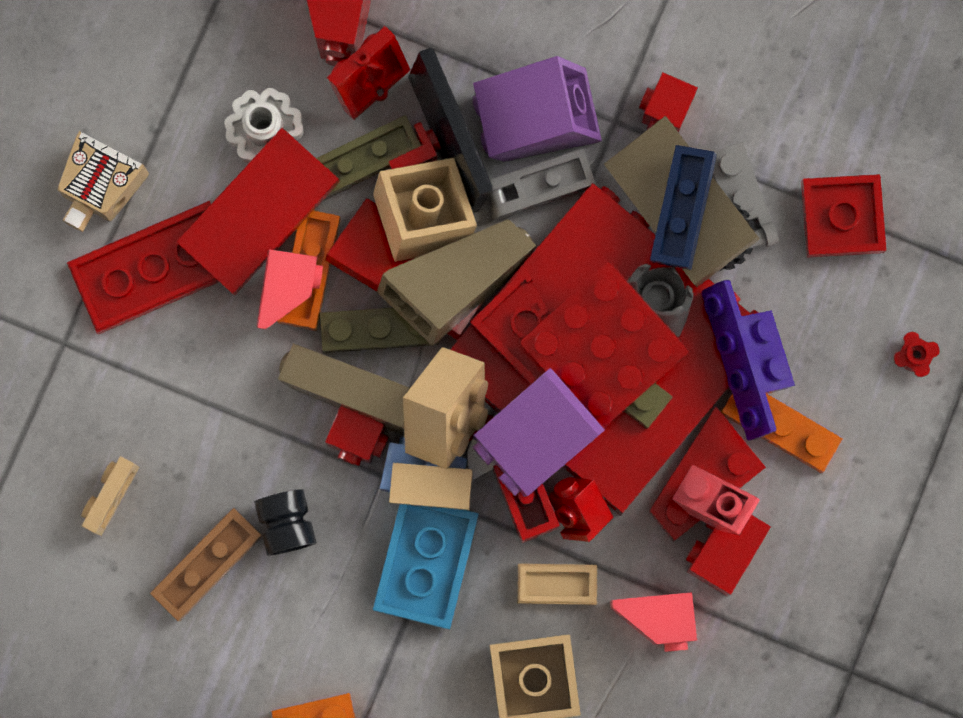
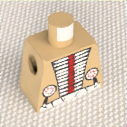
(98, 181)

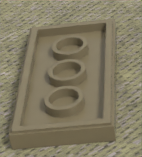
(643, 175)

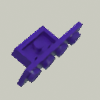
(750, 356)

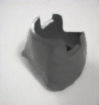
(664, 293)

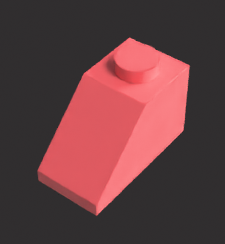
(286, 284)
(660, 618)

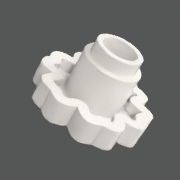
(254, 110)

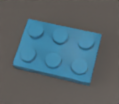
(426, 564)

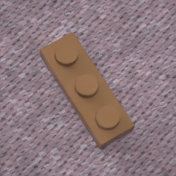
(206, 564)

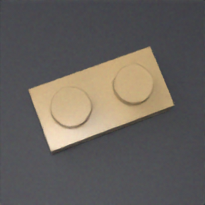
(116, 481)

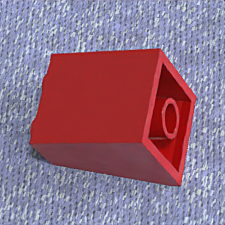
(338, 27)

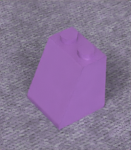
(536, 110)
(536, 434)

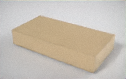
(431, 486)
(557, 584)

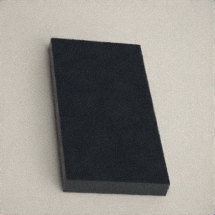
(449, 126)

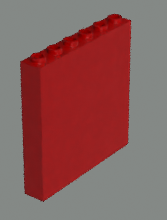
(626, 452)

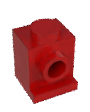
(579, 508)

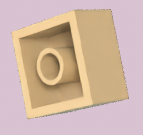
(423, 208)
(445, 408)
(535, 678)

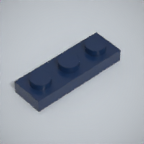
(683, 207)

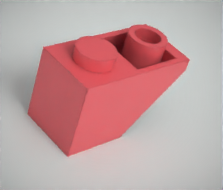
(715, 501)

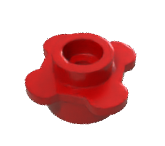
(927, 351)

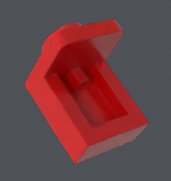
(419, 155)

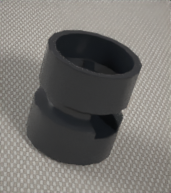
(285, 522)

